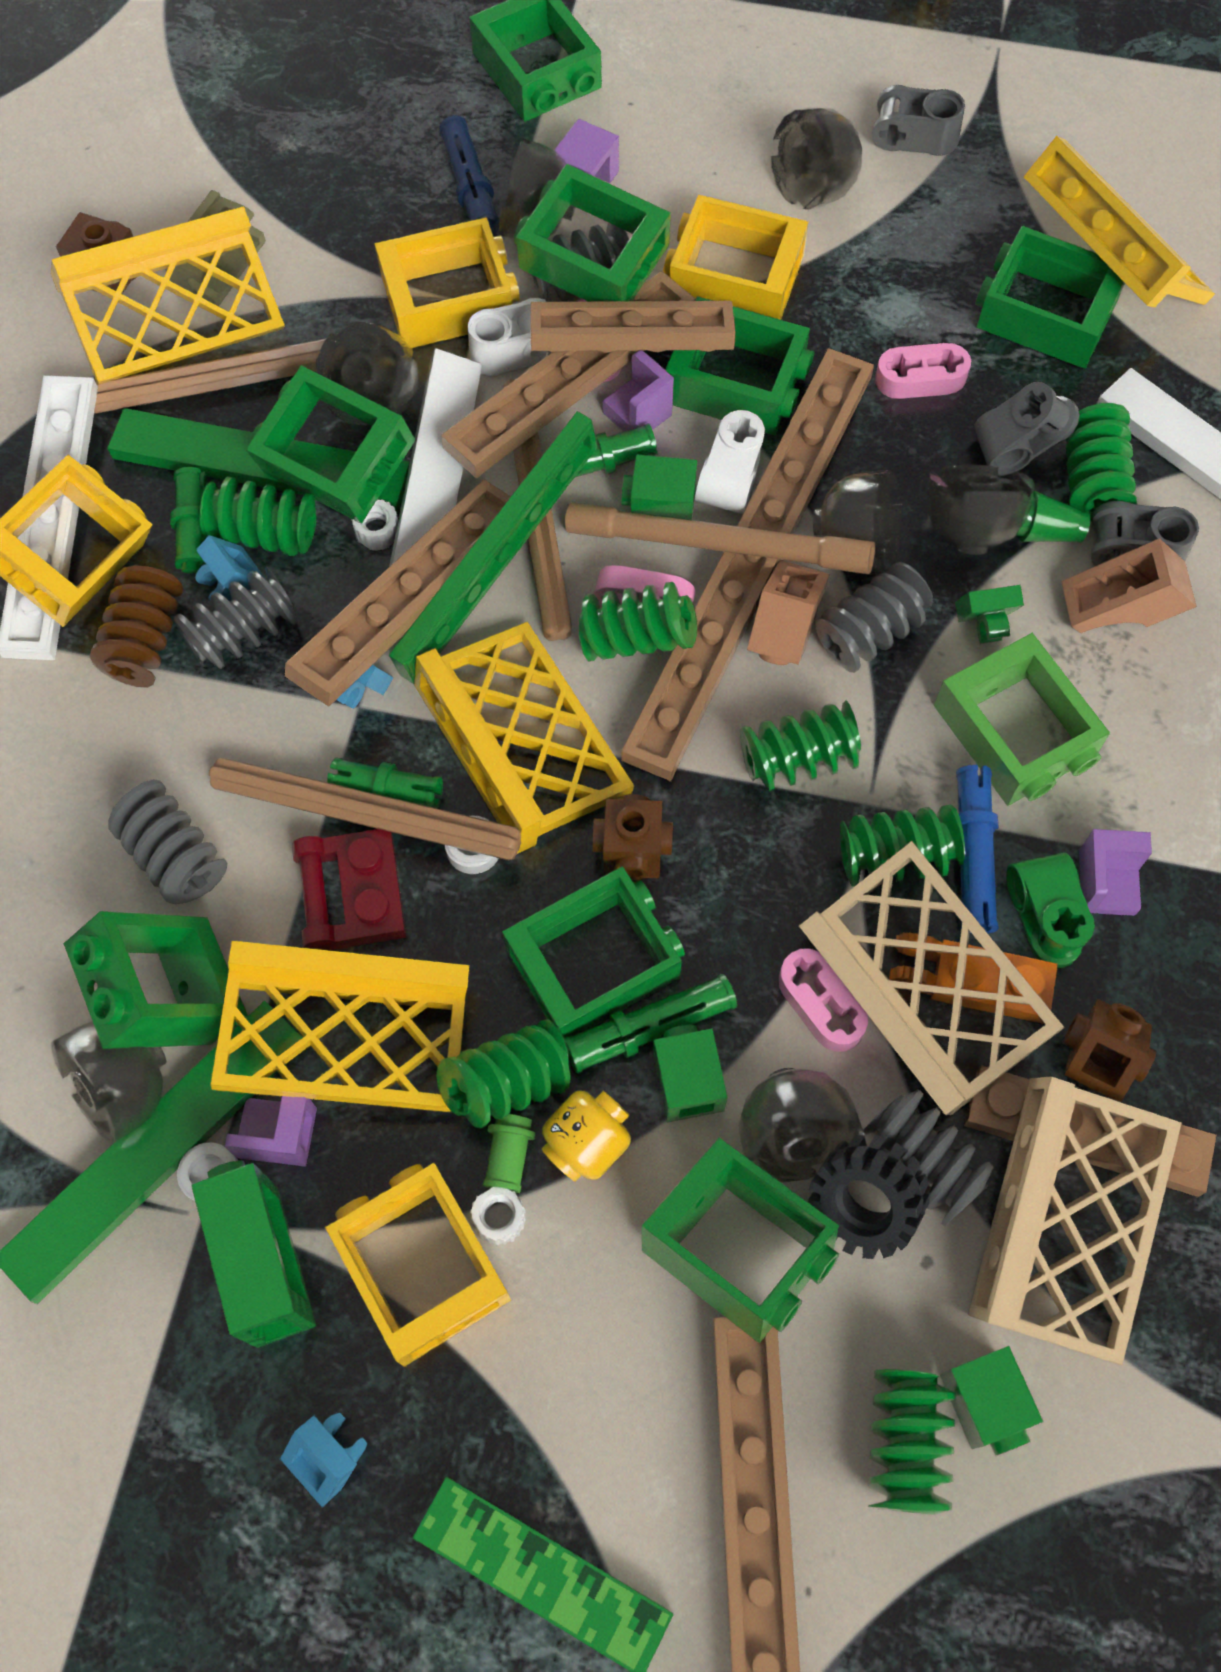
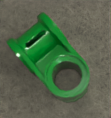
(1050, 898)

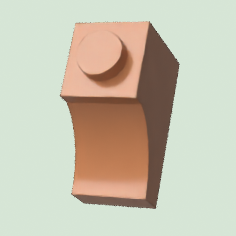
(1131, 588)
(787, 613)

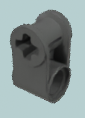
(925, 120)
(1018, 427)
(1139, 527)

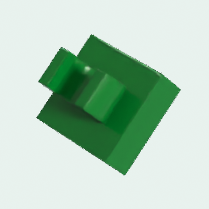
(990, 610)

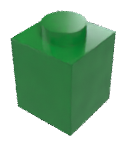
(661, 487)
(689, 1073)
(993, 1401)

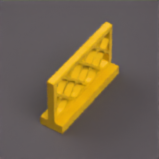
(1113, 227)
(154, 252)
(477, 742)
(338, 977)

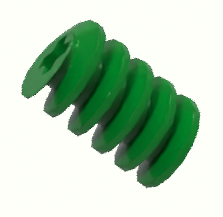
(1100, 458)
(257, 519)
(636, 624)
(801, 744)
(869, 846)
(505, 1073)
(911, 1442)

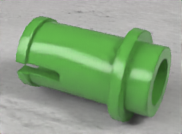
(508, 1152)

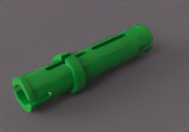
(642, 1026)

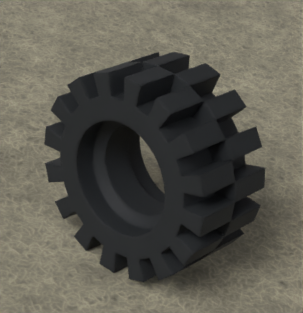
(889, 1174)

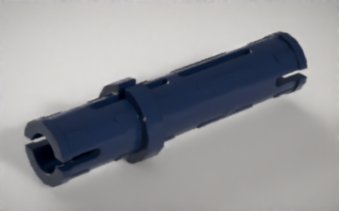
(459, 142)

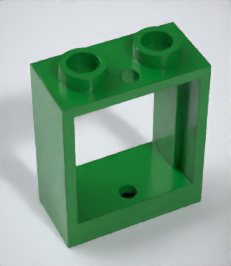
(522, 22)
(1059, 265)
(576, 273)
(720, 396)
(367, 470)
(636, 903)
(119, 1005)
(690, 1200)
(252, 1254)

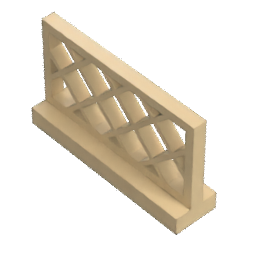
(888, 1008)
(1023, 1210)

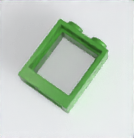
(1021, 660)

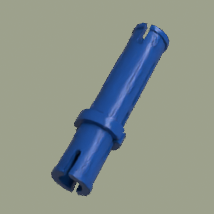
(978, 825)

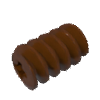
(135, 624)

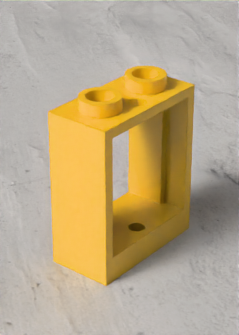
(745, 230)
(440, 252)
(36, 577)
(450, 1317)

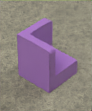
(591, 150)
(643, 398)
(1111, 870)
(274, 1131)

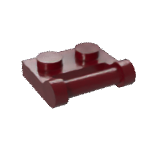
(367, 885)

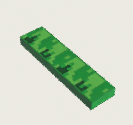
(544, 1576)

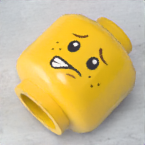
(586, 1135)

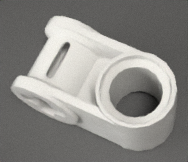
(503, 338)
(732, 463)

